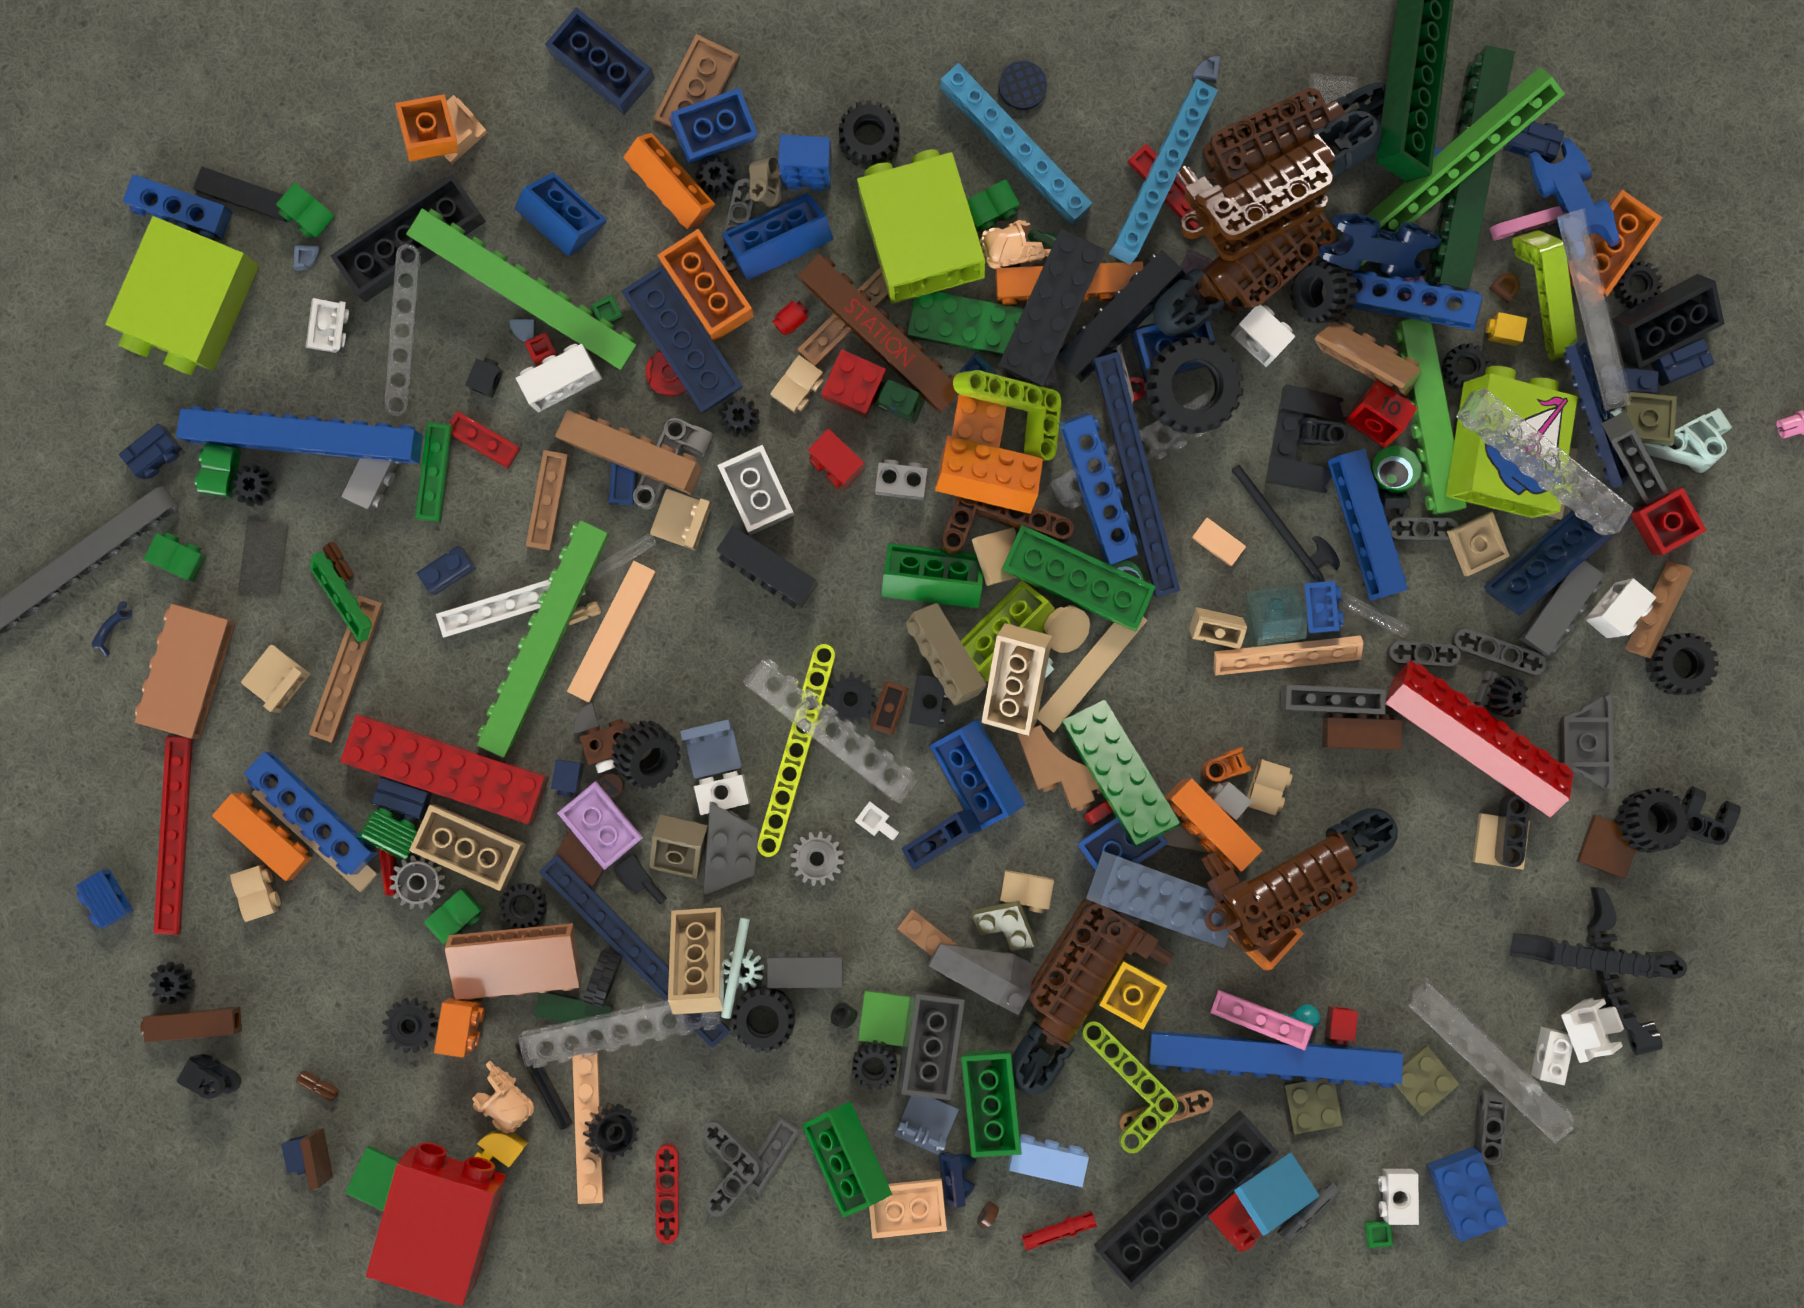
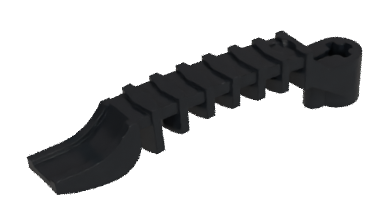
(1551, 952)
(1644, 1036)

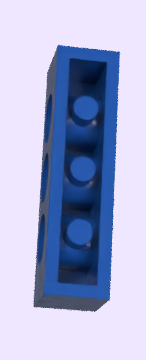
(143, 191)

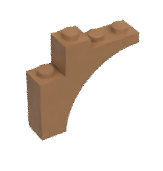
(1052, 766)

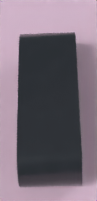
(1518, 841)

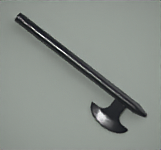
(1324, 551)

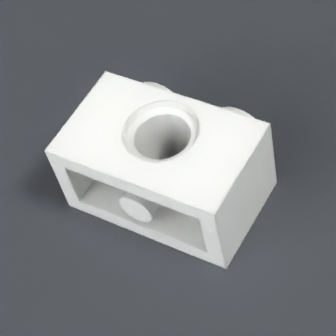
(736, 787)
(1552, 1056)
(1407, 1208)

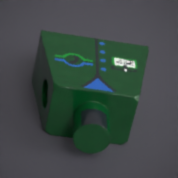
(899, 401)

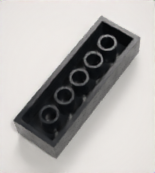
(371, 257)
(1051, 308)

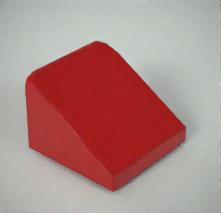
(540, 348)

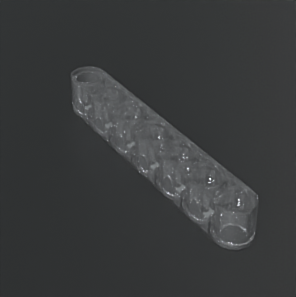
(409, 319)

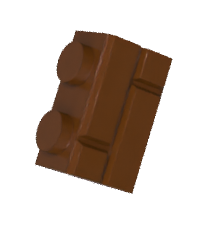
(889, 707)

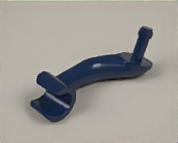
(108, 625)

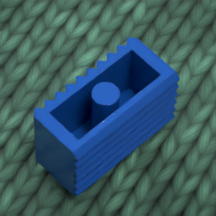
(103, 899)

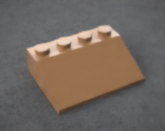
(1369, 358)

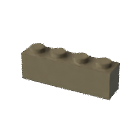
(945, 654)

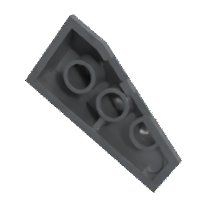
(992, 974)

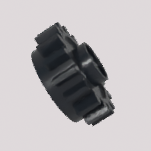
(854, 685)
(401, 1034)
(599, 1130)

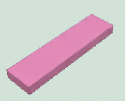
(1262, 1020)

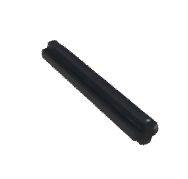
(549, 1094)

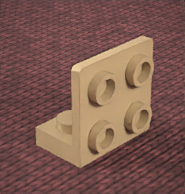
(681, 519)
(275, 679)

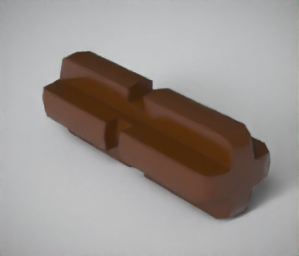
(336, 557)
(321, 1088)

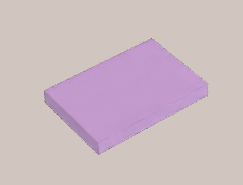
(600, 825)

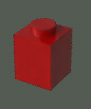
(1341, 1024)

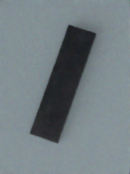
(238, 192)

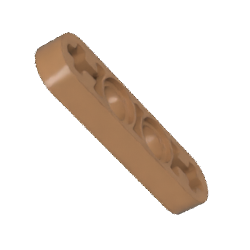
(1165, 1105)

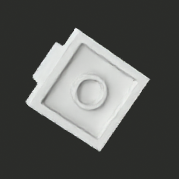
(1590, 1028)

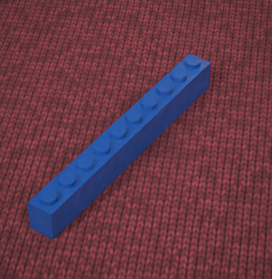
(300, 435)
(1275, 1057)

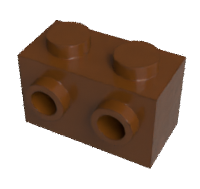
(599, 743)

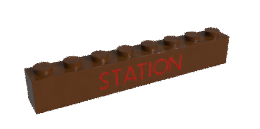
(878, 332)

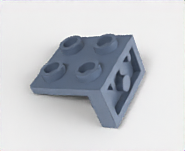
(712, 748)

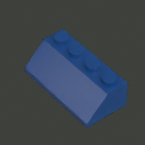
(777, 236)
(977, 774)

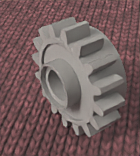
(813, 871)
(410, 894)

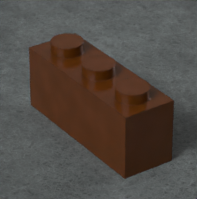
(1362, 732)

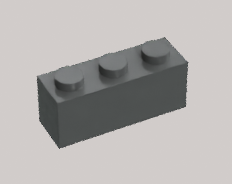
(805, 970)

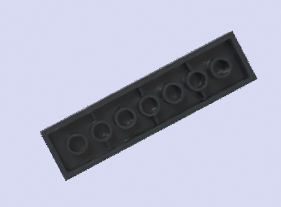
(1185, 1199)

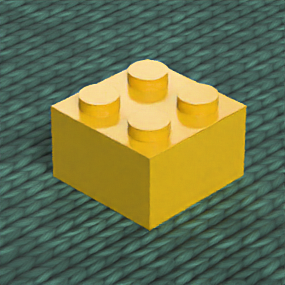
(1132, 994)

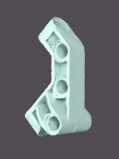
(1697, 442)

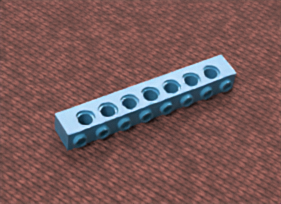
(1015, 145)
(1163, 172)

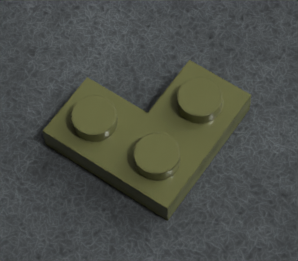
(1006, 918)

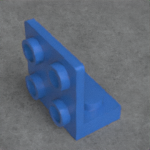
(1322, 607)

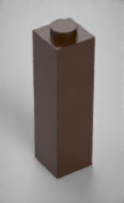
(191, 1024)

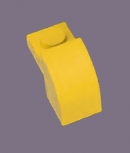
(501, 1146)

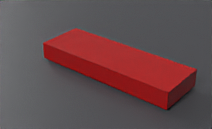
(483, 440)

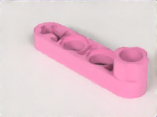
(1525, 223)

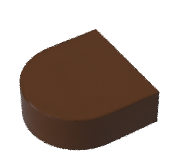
(1506, 286)

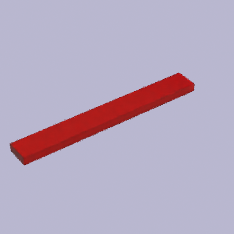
(173, 835)

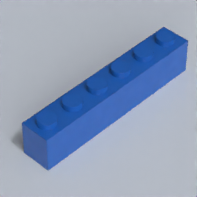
(1367, 524)

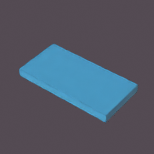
(1276, 1193)

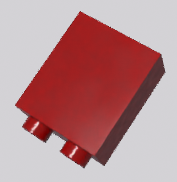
(436, 1223)

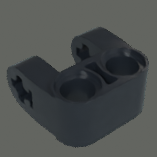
(1723, 823)
(203, 1072)

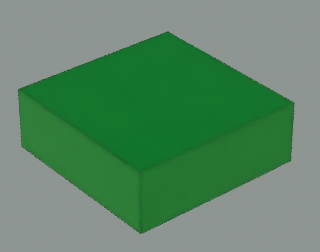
(607, 309)
(1378, 1234)

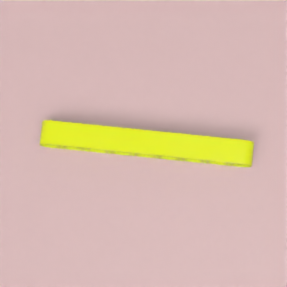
(797, 763)

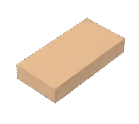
(1218, 542)

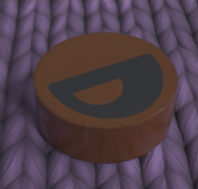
(612, 784)
(988, 1215)

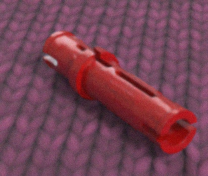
(1066, 1228)

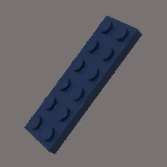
(682, 339)
(1585, 379)
(1545, 563)

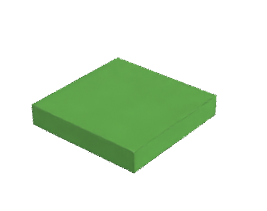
(884, 1018)

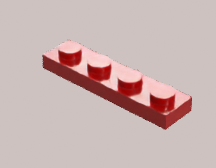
(1175, 199)

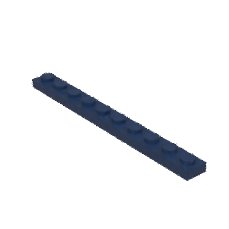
(1136, 474)
(618, 935)

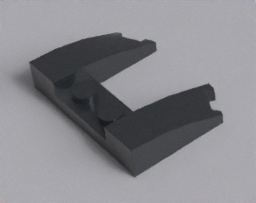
(1282, 465)

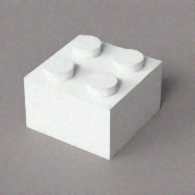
(1263, 334)
(1621, 608)

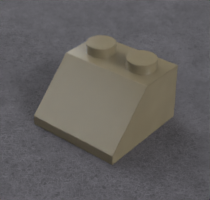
(677, 846)

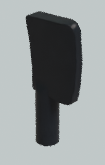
(636, 878)

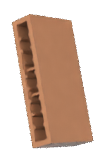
(184, 671)
(513, 961)

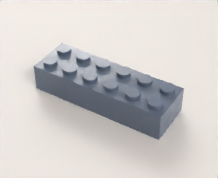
(1155, 898)

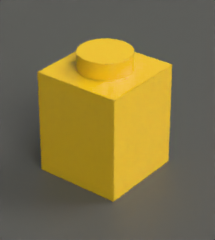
(1506, 329)

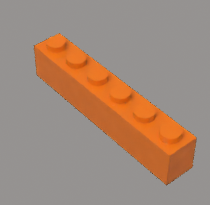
(1018, 282)

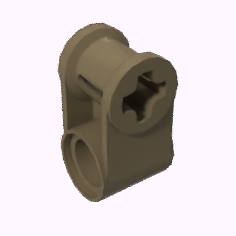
(765, 179)

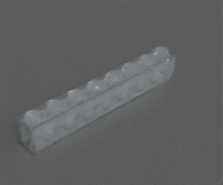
(1594, 309)
(1490, 1060)

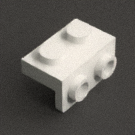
(326, 325)

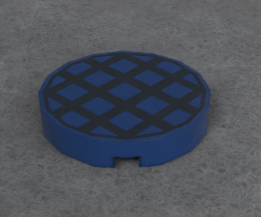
(1022, 85)

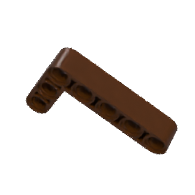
(1002, 516)

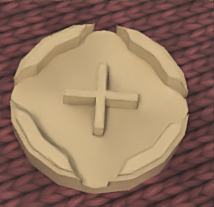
(1068, 627)

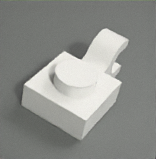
(874, 820)

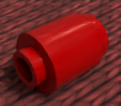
(790, 317)

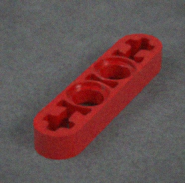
(664, 1193)

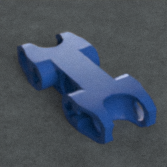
(1567, 185)

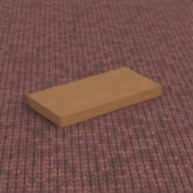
(699, 77)

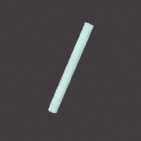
(735, 968)

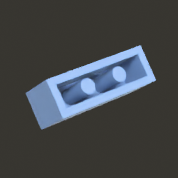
(1050, 1161)

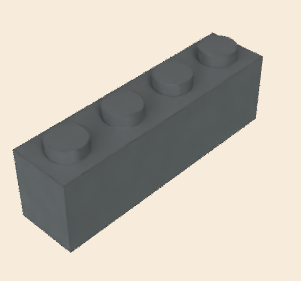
(1635, 458)
(1560, 608)
(1333, 699)

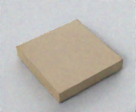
(1478, 543)
(992, 553)
(1486, 841)

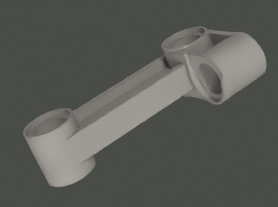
(692, 439)

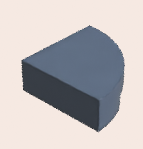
(1207, 70)
(305, 256)
(523, 328)

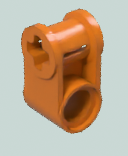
(1229, 763)

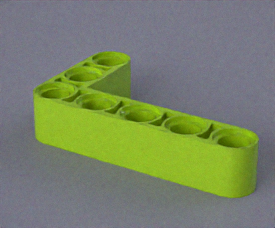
(1553, 288)
(1040, 403)
(1135, 1081)

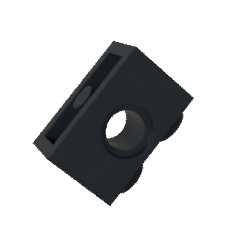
(919, 714)

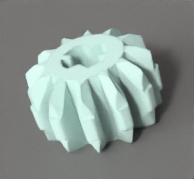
(750, 975)

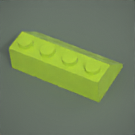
(1019, 608)

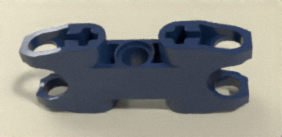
(1367, 242)

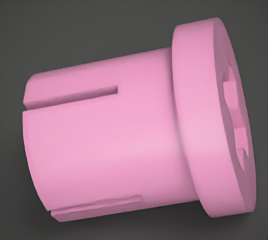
(1791, 425)

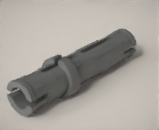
(1308, 1213)

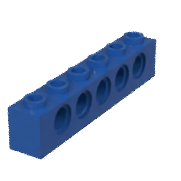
(1438, 313)
(1072, 432)
(359, 852)

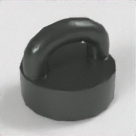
(843, 1016)

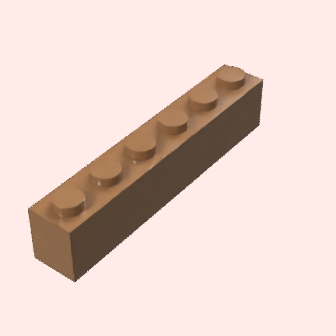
(629, 452)

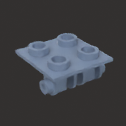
(926, 1123)

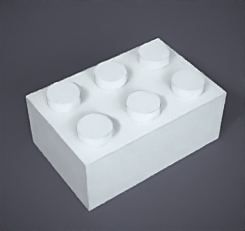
(558, 377)
(756, 490)

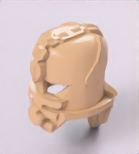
(1010, 247)
(507, 1104)

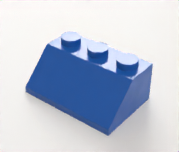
(559, 213)

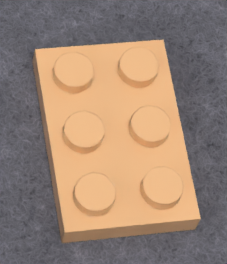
(912, 1209)

